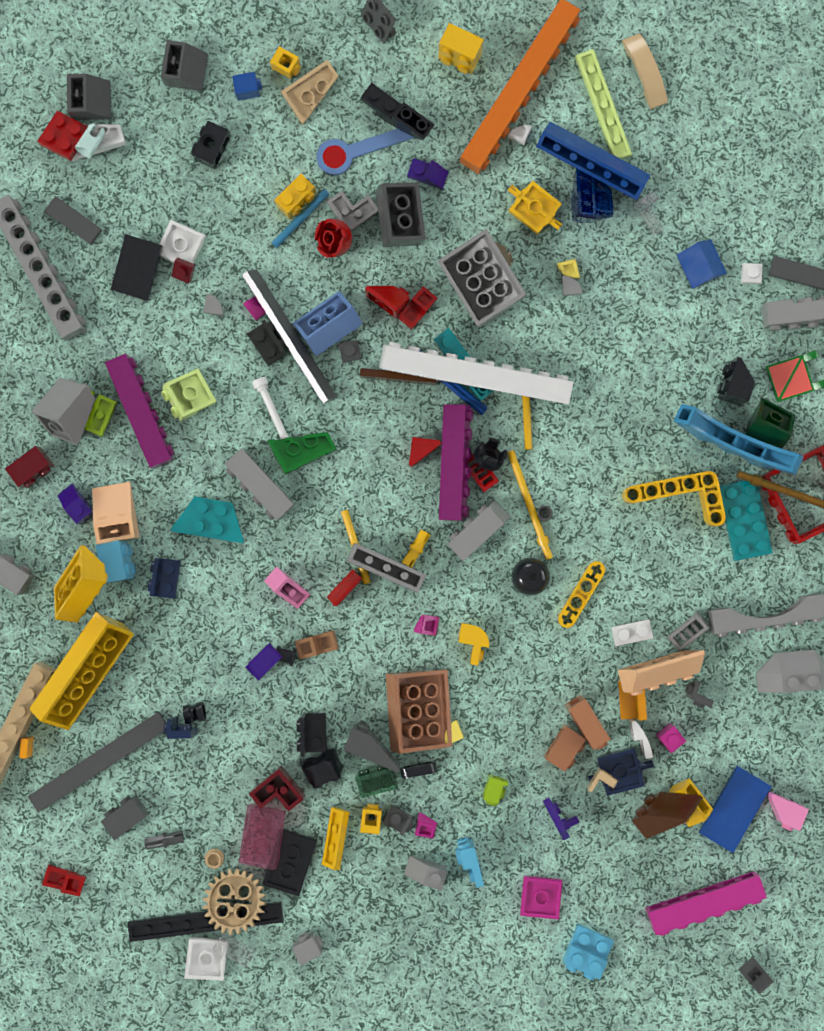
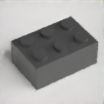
(400, 214)

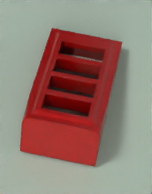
(479, 481)

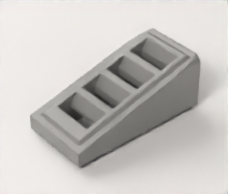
(699, 631)

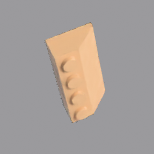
(660, 671)

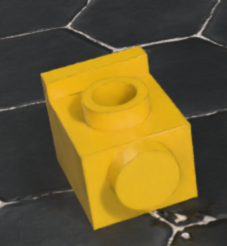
(282, 58)
(367, 825)

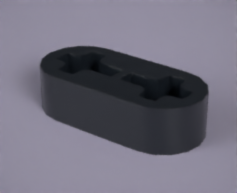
(418, 769)

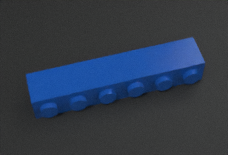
(593, 160)

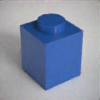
(246, 86)

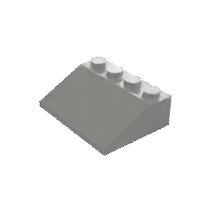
(482, 278)

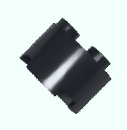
(322, 769)

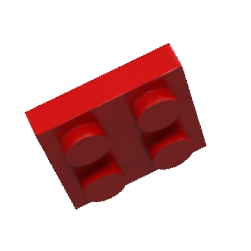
(62, 135)

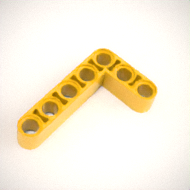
(679, 488)

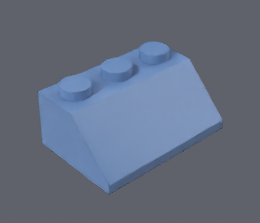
(328, 323)

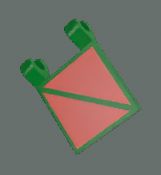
(792, 378)

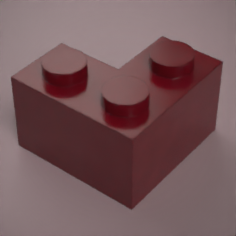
(278, 785)

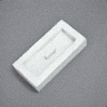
(632, 632)

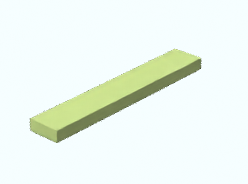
(603, 104)

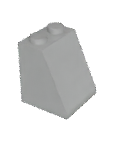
(65, 409)

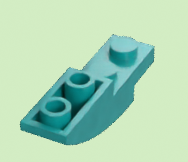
(450, 344)

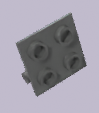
(379, 19)

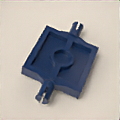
(625, 768)

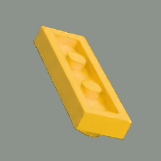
(335, 838)

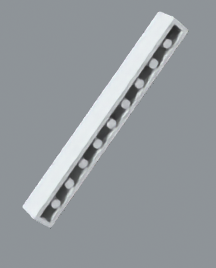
(476, 374)

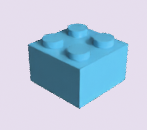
(117, 560)

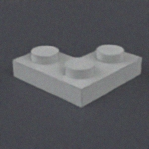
(351, 214)

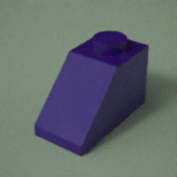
(75, 504)

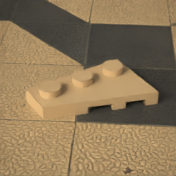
(309, 90)

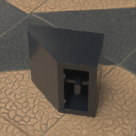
(737, 383)

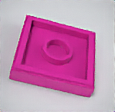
(541, 897)

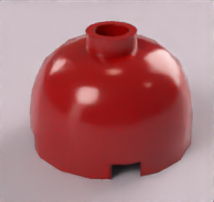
(333, 238)

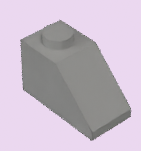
(426, 872)

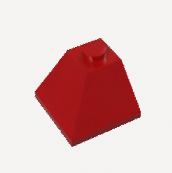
(388, 298)

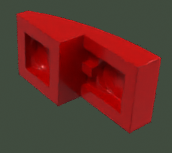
(417, 307)
(63, 879)

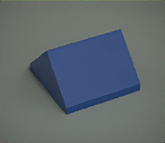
(701, 263)

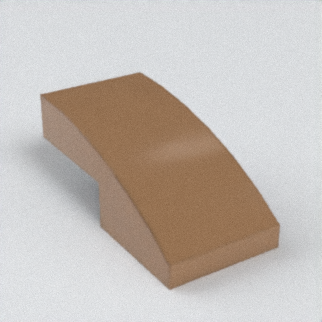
(316, 644)

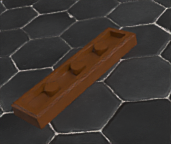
(395, 376)

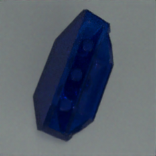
(590, 199)

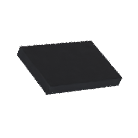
(136, 267)
(293, 863)

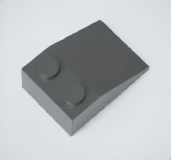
(367, 745)

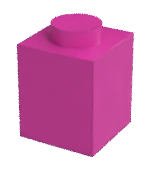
(670, 738)

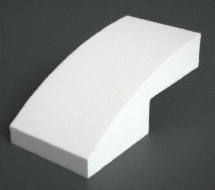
(638, 734)

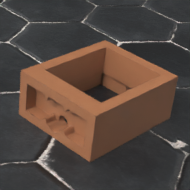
(587, 722)

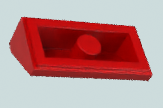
(340, 592)

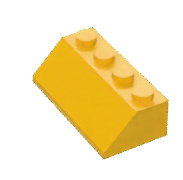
(78, 585)

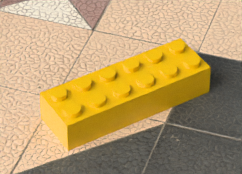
(81, 671)

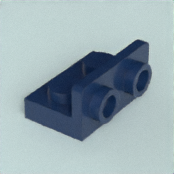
(164, 577)
(179, 732)

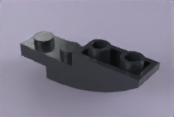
(395, 113)

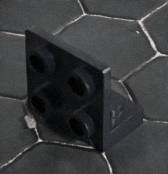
(312, 733)

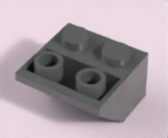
(183, 66)
(88, 97)

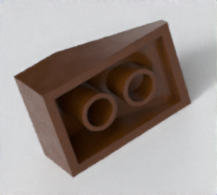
(664, 812)

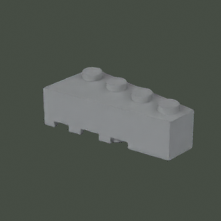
(793, 315)

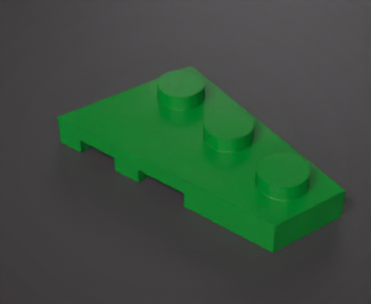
(300, 451)

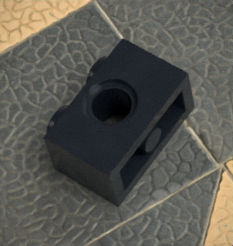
(210, 133)

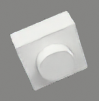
(751, 273)

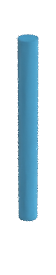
(300, 218)

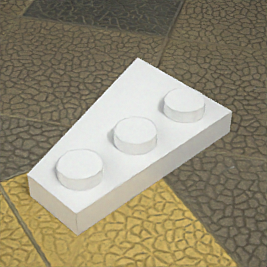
(113, 139)

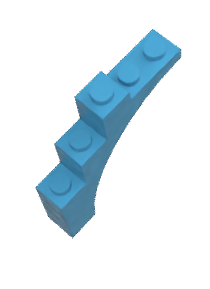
(735, 442)

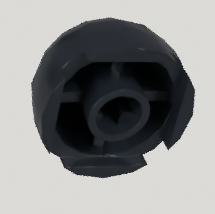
(530, 576)

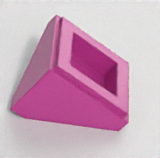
(254, 308)
(427, 625)
(425, 826)

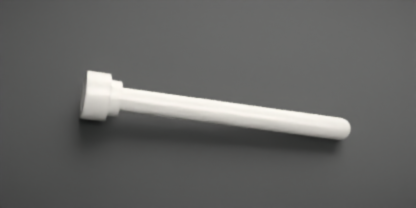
(261, 386)

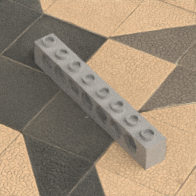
(38, 279)

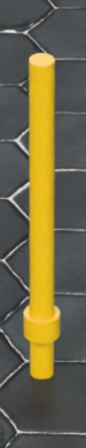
(542, 539)

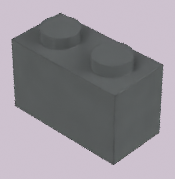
(124, 817)

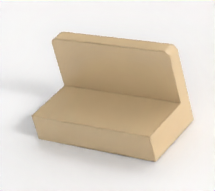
(602, 775)

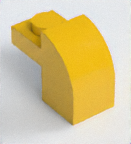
(474, 636)

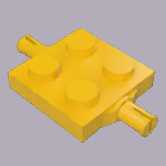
(534, 207)

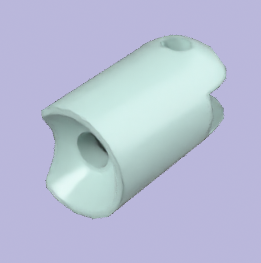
(88, 143)

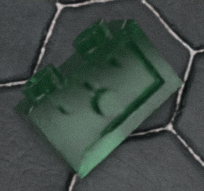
(375, 781)

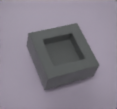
(349, 351)

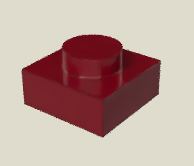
(183, 270)

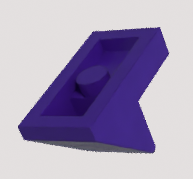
(429, 174)
(263, 661)

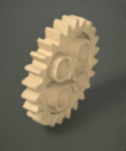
(232, 919)

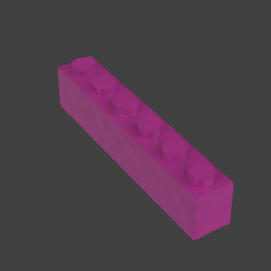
(139, 411)
(455, 462)

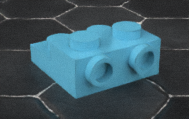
(467, 857)
(587, 952)

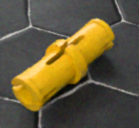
(416, 548)

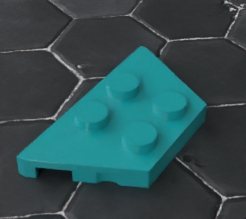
(210, 519)

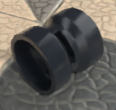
(194, 713)

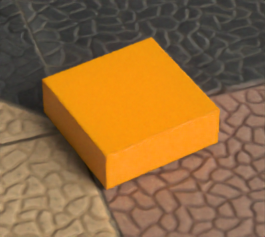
(26, 747)

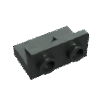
(267, 343)

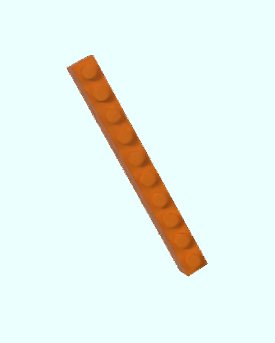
(520, 85)

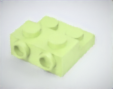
(188, 394)

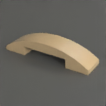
(647, 70)

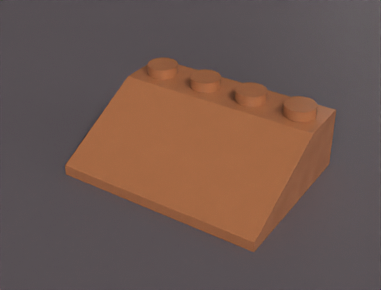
(418, 710)

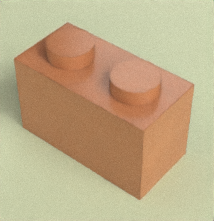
(565, 748)

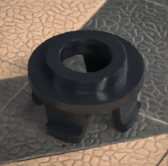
(496, 457)

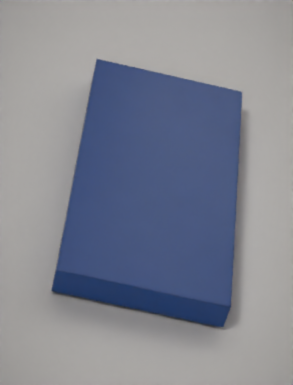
(735, 809)

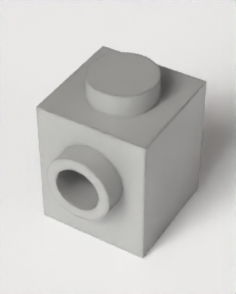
(307, 947)

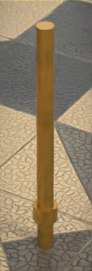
(757, 480)

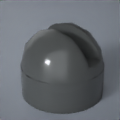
(548, 511)

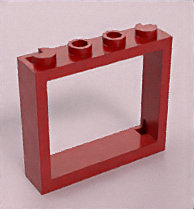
(783, 516)

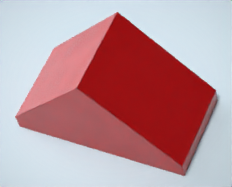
(421, 448)

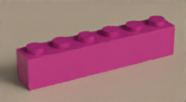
(705, 903)

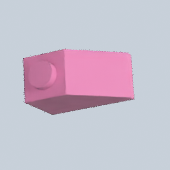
(286, 587)
(787, 812)

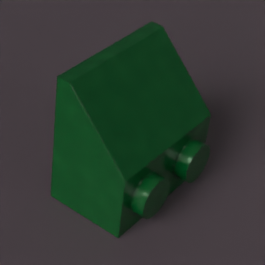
(771, 424)

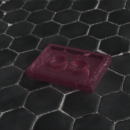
(262, 837)

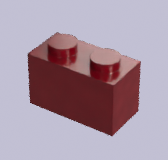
(29, 467)

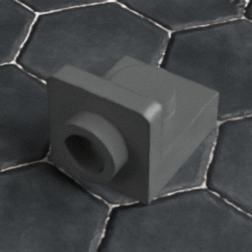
(398, 820)

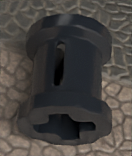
(287, 655)

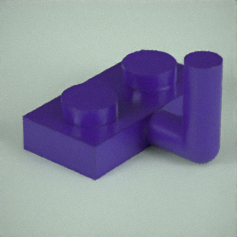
(561, 824)

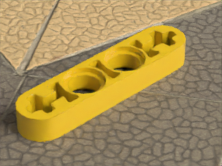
(578, 592)

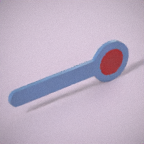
(336, 156)

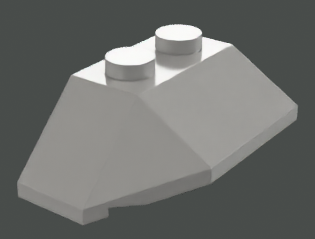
(792, 672)

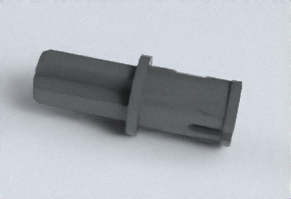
(164, 840)

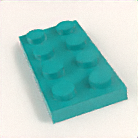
(745, 520)

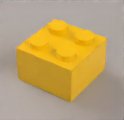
(460, 49)

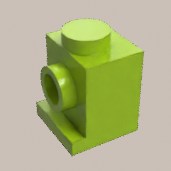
(494, 790)

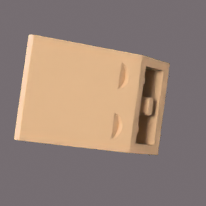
(114, 513)

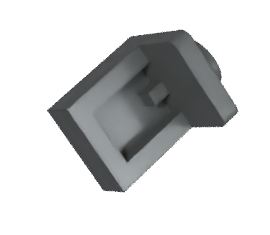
(699, 700)
(755, 975)

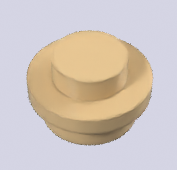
(214, 858)

